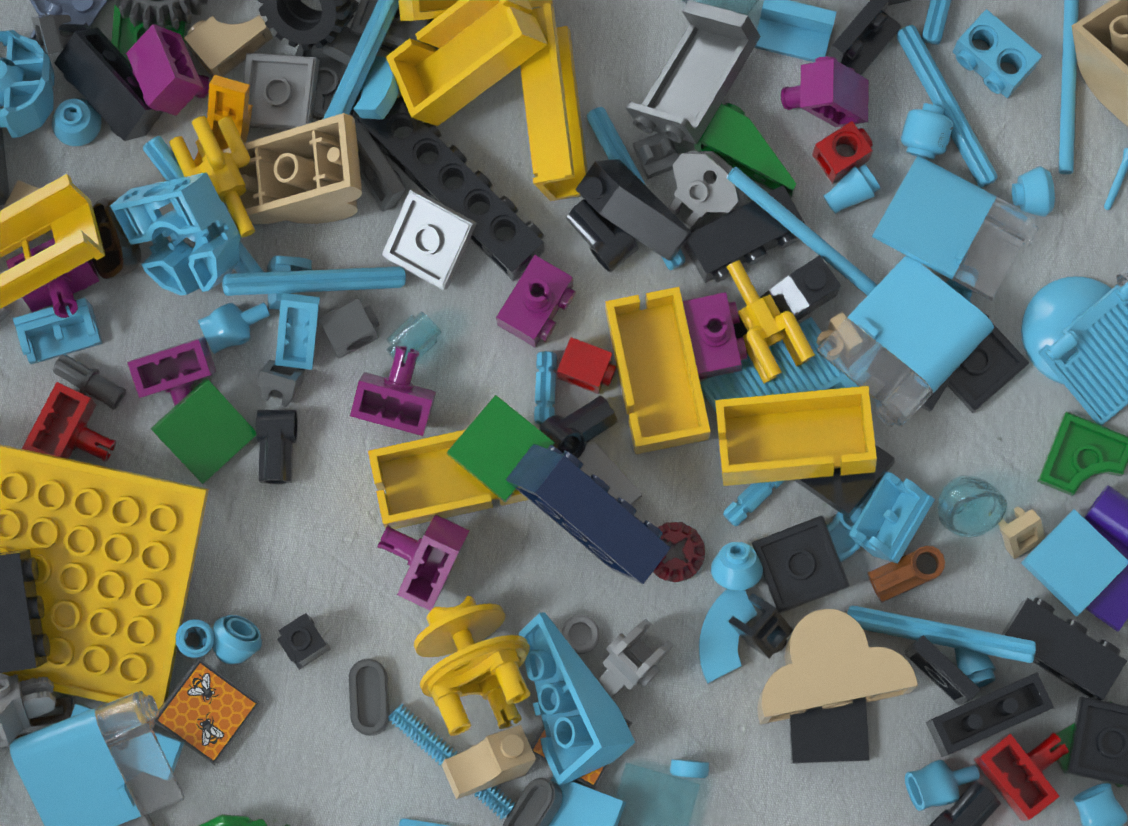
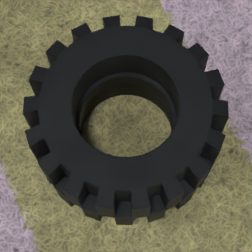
(306, 25)

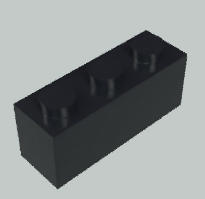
(107, 83)
(739, 236)
(21, 613)
(1066, 649)
(989, 714)

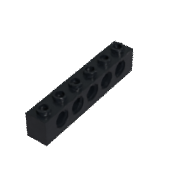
(509, 255)

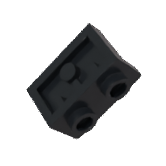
(865, 37)

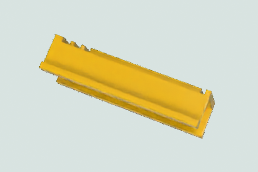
(554, 111)
(75, 231)

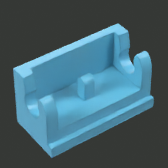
(49, 336)
(891, 517)

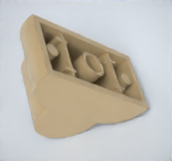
(303, 174)
(831, 667)

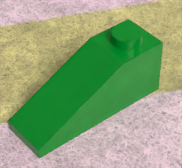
(743, 146)

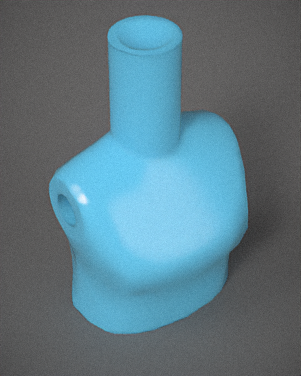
(230, 325)
(937, 784)
(1099, 807)

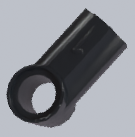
(606, 240)
(579, 427)
(276, 434)
(971, 809)

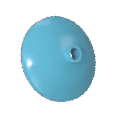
(1054, 310)

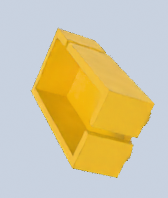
(476, 49)
(657, 371)
(796, 435)
(426, 482)

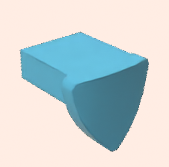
(285, 263)

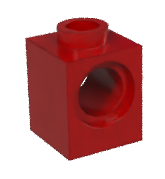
(832, 162)
(586, 366)

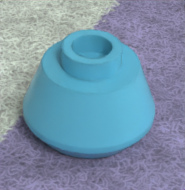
(76, 122)
(1034, 192)
(737, 567)
(235, 639)

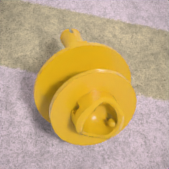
(475, 666)

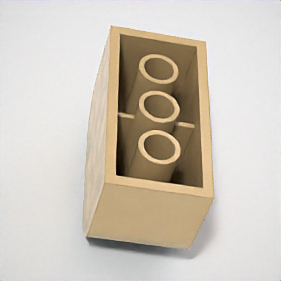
(1103, 55)

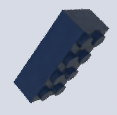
(588, 512)

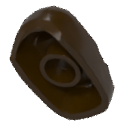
(119, 253)

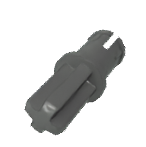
(89, 381)

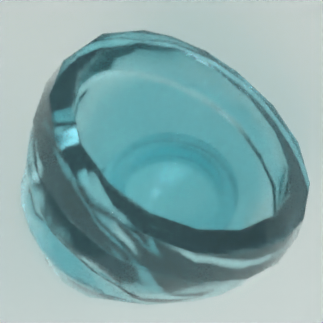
(970, 506)

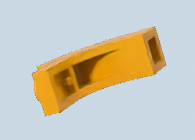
(227, 99)

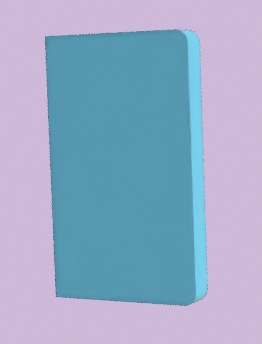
(795, 29)

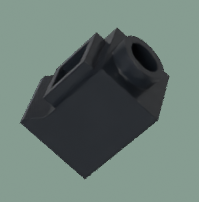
(769, 632)
(302, 641)

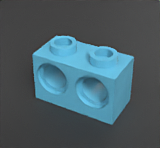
(1004, 47)

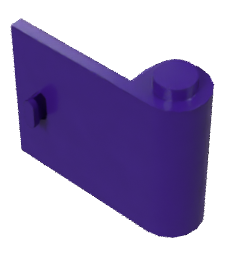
(1110, 519)

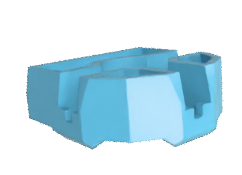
(24, 84)
(197, 206)

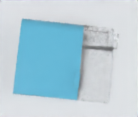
(955, 227)
(906, 339)
(98, 766)

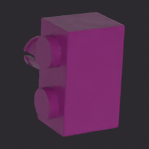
(166, 71)
(830, 92)
(60, 290)
(536, 301)
(713, 335)
(172, 369)
(394, 399)
(428, 558)

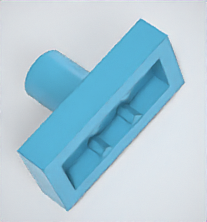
(297, 331)

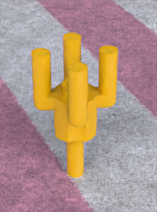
(220, 166)
(767, 327)

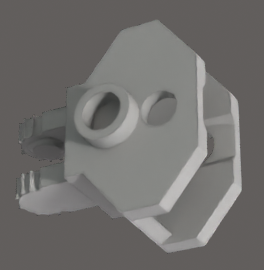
(700, 189)
(631, 661)
(22, 702)

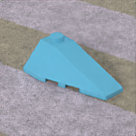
(577, 713)

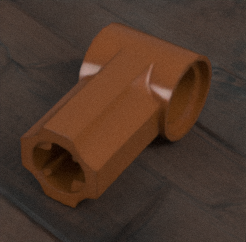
(899, 578)

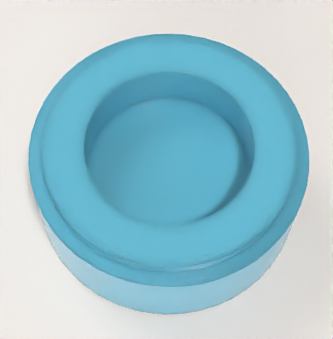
(689, 768)

